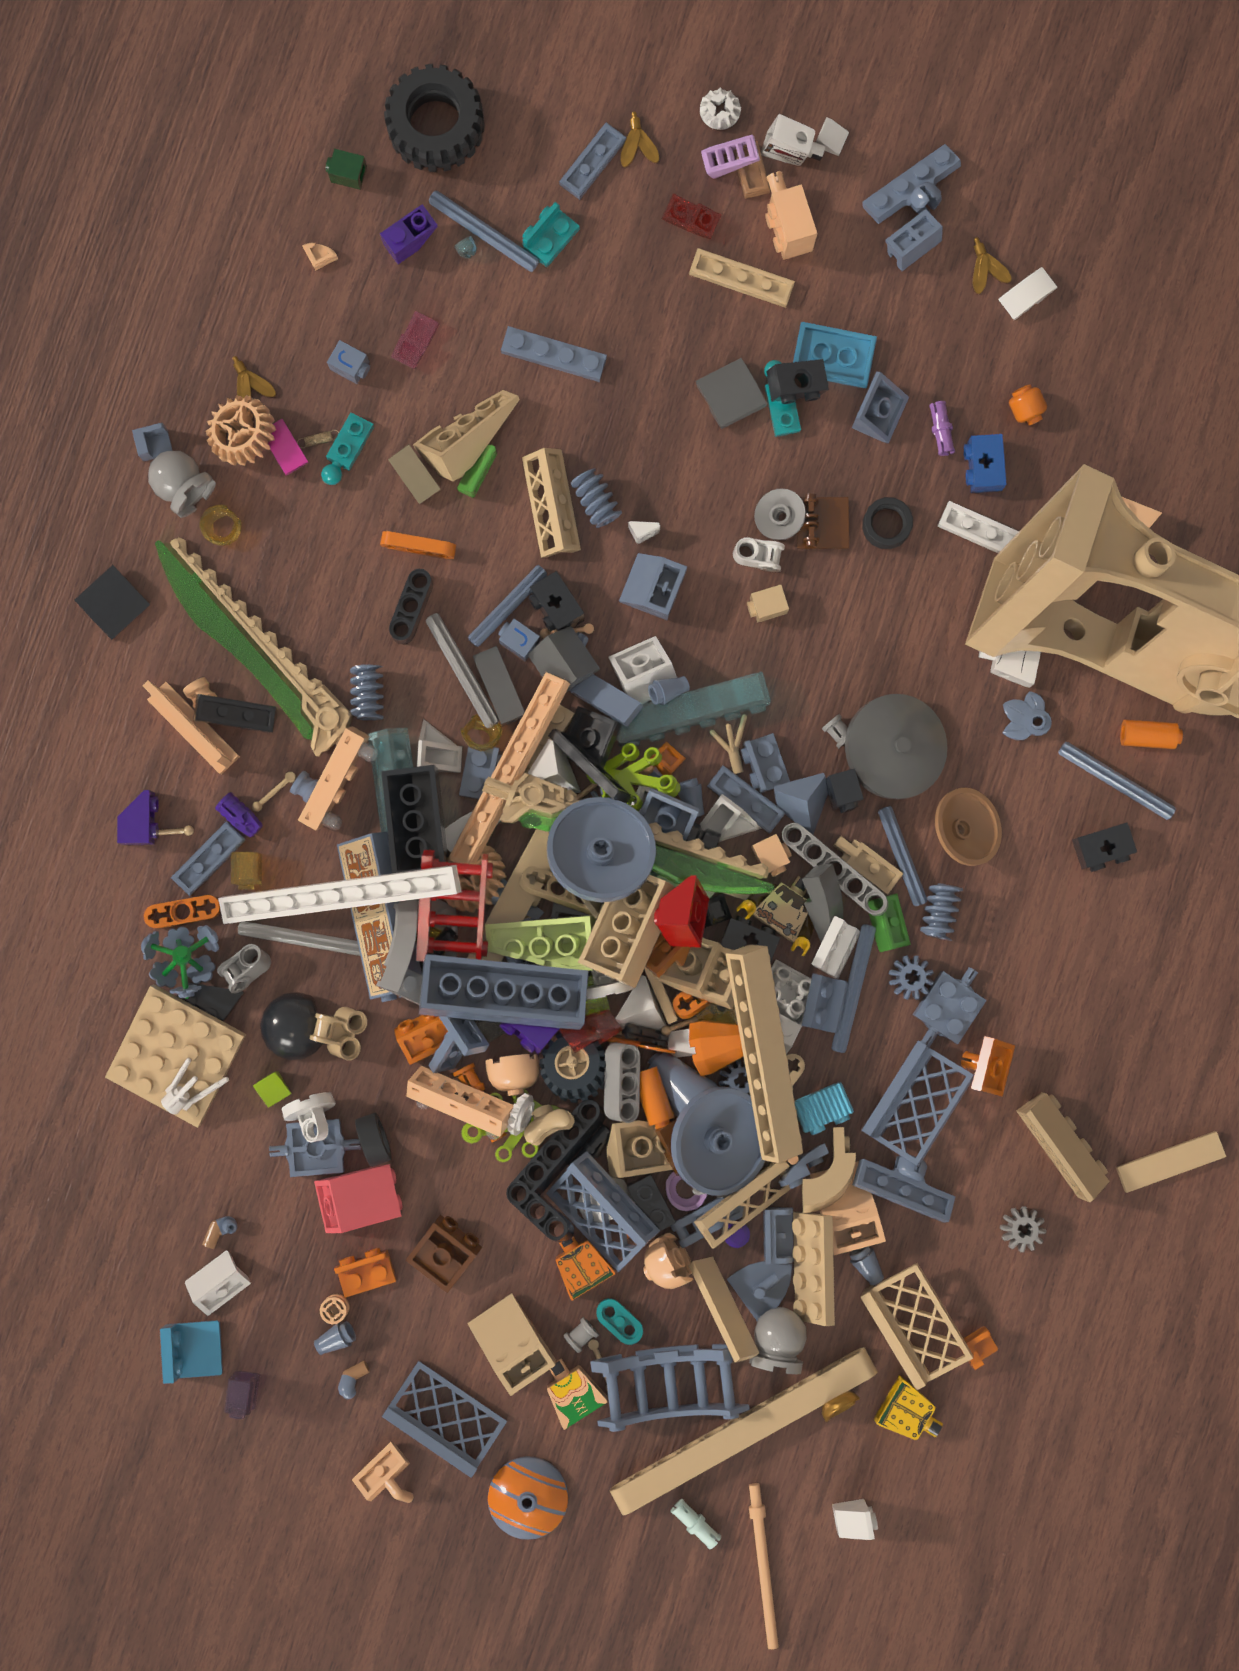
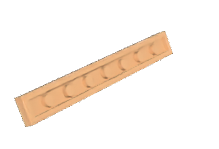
(510, 768)

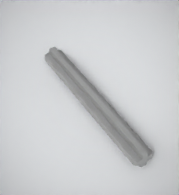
(462, 670)
(298, 938)

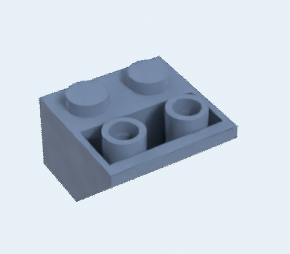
(653, 585)

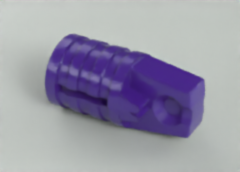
(239, 815)

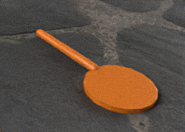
(638, 1044)

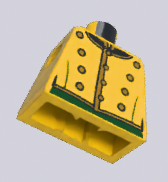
(907, 1411)

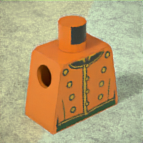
(582, 1267)

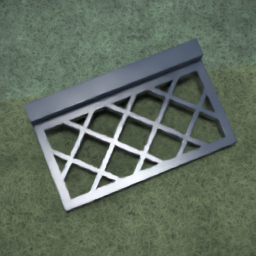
(898, 1091)
(612, 1201)
(428, 1437)

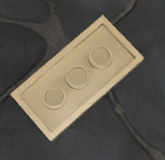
(813, 1268)

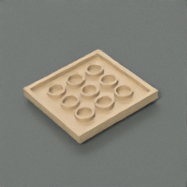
(160, 1042)

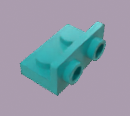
(549, 234)

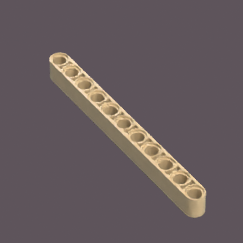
(743, 1431)

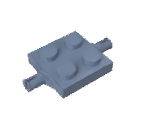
(949, 1007)
(315, 1157)

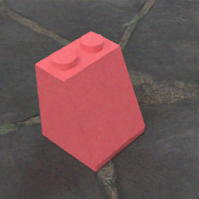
(358, 1199)

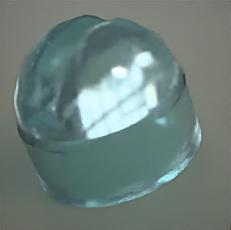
(466, 248)

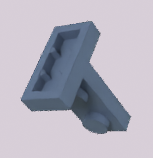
(461, 1039)

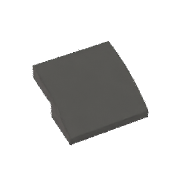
(731, 393)

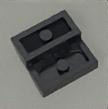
(112, 602)

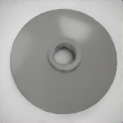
(773, 505)

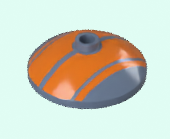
(528, 1479)

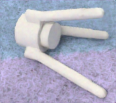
(178, 1096)

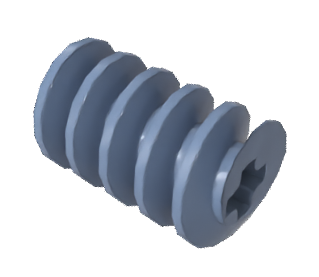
(595, 498)
(366, 692)
(940, 911)

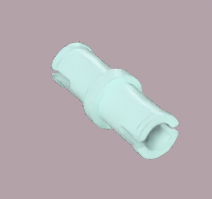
(696, 1524)

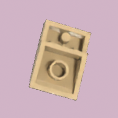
(703, 974)

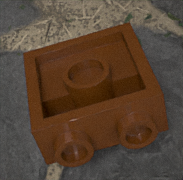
(444, 1252)

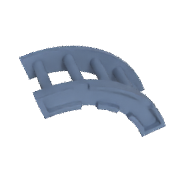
(667, 1359)

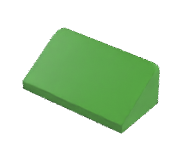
(476, 474)
(890, 926)

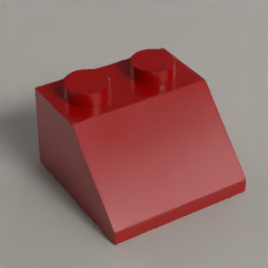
(683, 914)

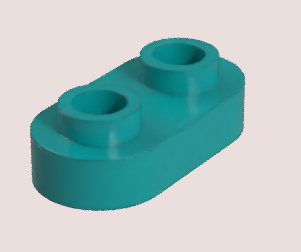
(618, 1321)

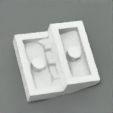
(836, 947)

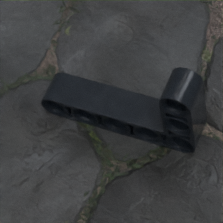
(552, 1169)

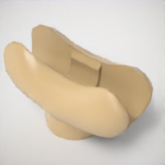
(547, 1122)

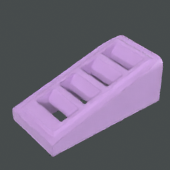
(728, 147)

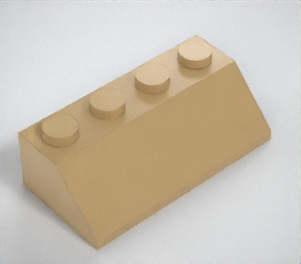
(626, 933)
(1064, 1147)

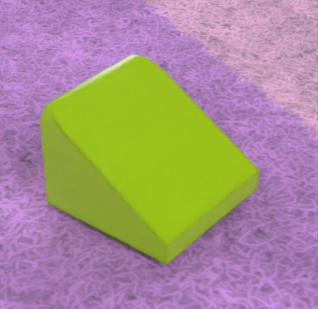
(272, 1089)

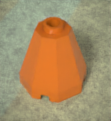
(715, 1045)

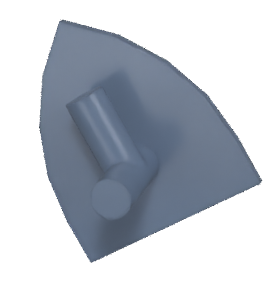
(761, 1285)

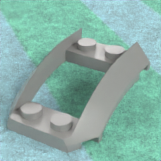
(397, 977)

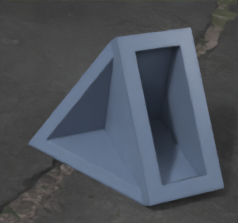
(803, 800)

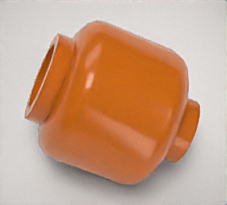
(1028, 404)

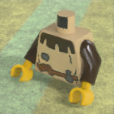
(783, 912)

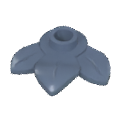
(1022, 716)

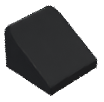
(717, 911)

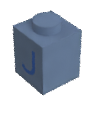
(349, 362)
(518, 639)

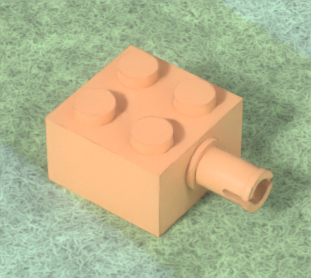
(790, 218)

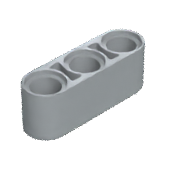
(625, 1095)

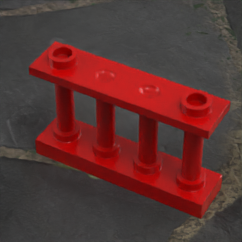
(429, 918)

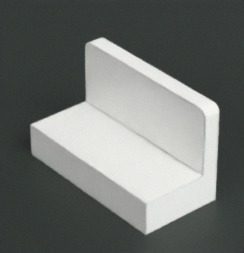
(216, 1283)

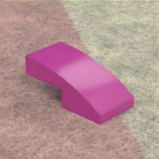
(286, 449)

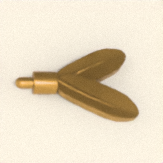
(635, 139)
(984, 264)
(248, 379)

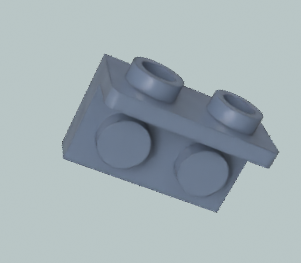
(765, 763)
(477, 769)
(825, 1003)

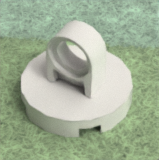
(605, 986)
(310, 1112)

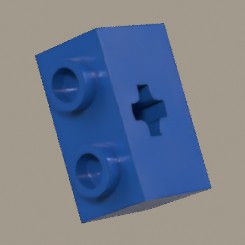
(992, 451)

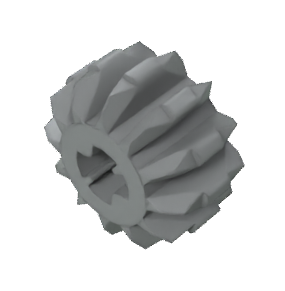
(1023, 1219)

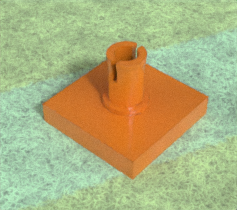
(990, 1066)

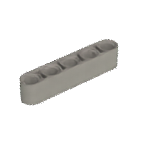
(829, 857)

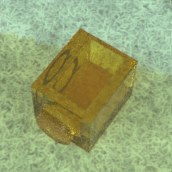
(246, 869)

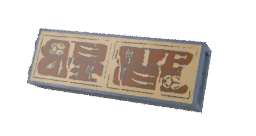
(376, 922)

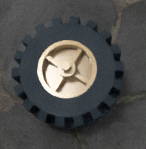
(571, 1073)

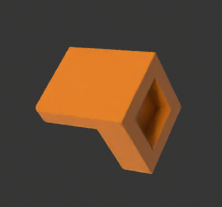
(980, 1345)

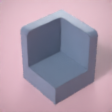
(152, 441)

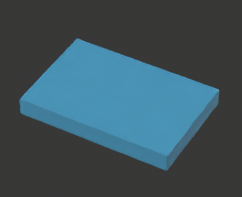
(844, 352)

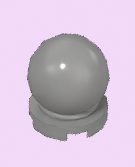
(177, 480)
(780, 1338)

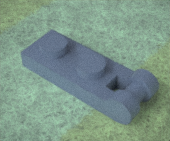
(687, 1239)

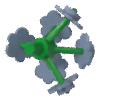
(178, 945)

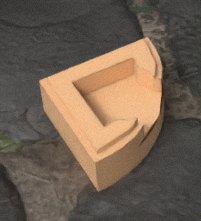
(319, 255)

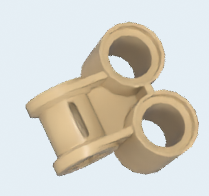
(337, 1030)

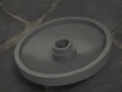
(896, 746)

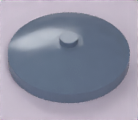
(601, 849)
(717, 1142)

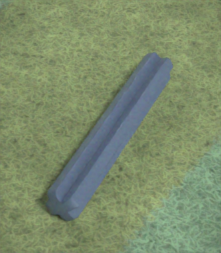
(507, 606)
(902, 856)

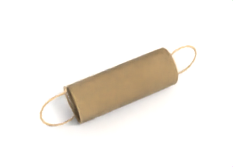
(317, 439)

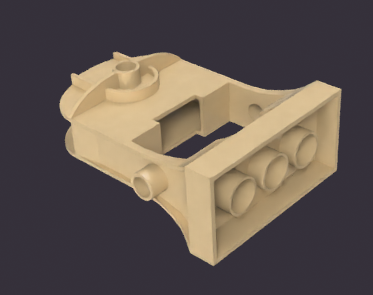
(1085, 534)

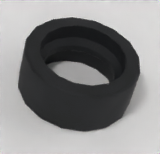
(888, 503)
(373, 1139)

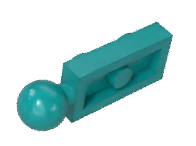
(783, 416)
(346, 448)

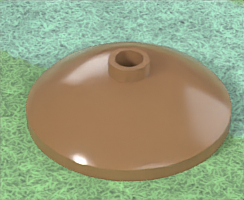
(968, 826)

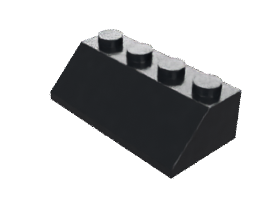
(414, 816)

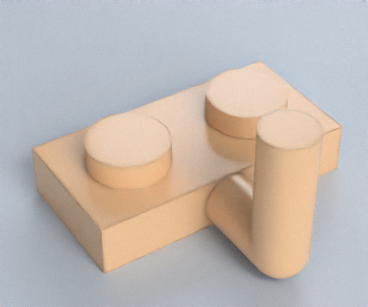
(381, 1474)

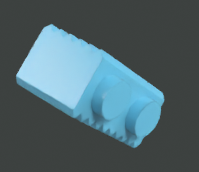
(822, 1108)

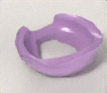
(678, 1202)

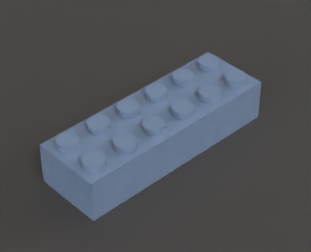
(503, 992)

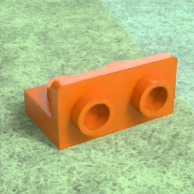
(420, 1037)
(365, 1273)

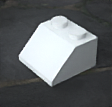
(640, 666)

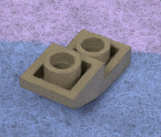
(414, 474)

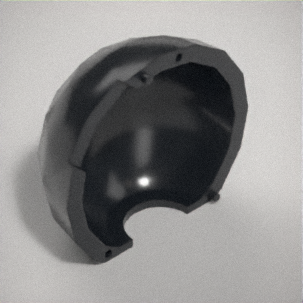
(288, 1026)

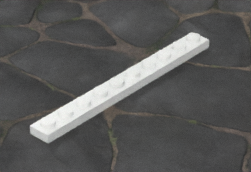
(340, 894)

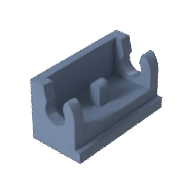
(914, 239)
(778, 1235)

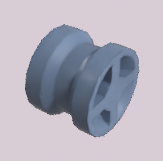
(304, 786)

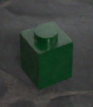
(346, 169)

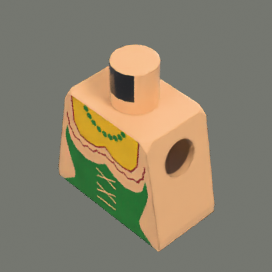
(574, 1393)

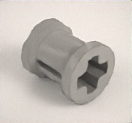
(837, 730)
(581, 1335)

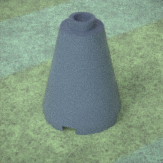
(679, 1080)

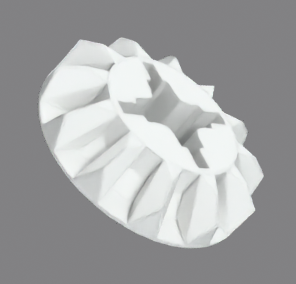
(723, 119)
(521, 1114)

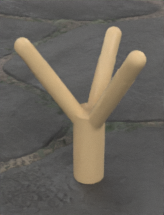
(733, 747)

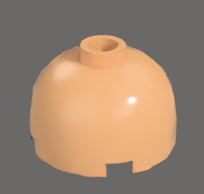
(513, 1073)
(667, 1263)

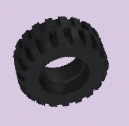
(429, 86)

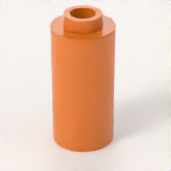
(1150, 734)
(654, 1098)

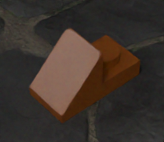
(664, 956)

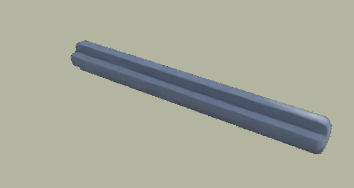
(483, 231)
(1117, 780)
(854, 987)

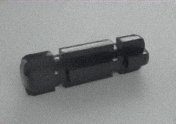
(644, 1035)

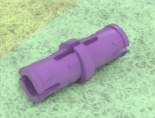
(942, 428)

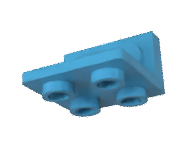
(191, 1350)

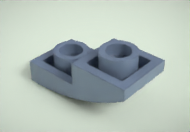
(795, 1173)

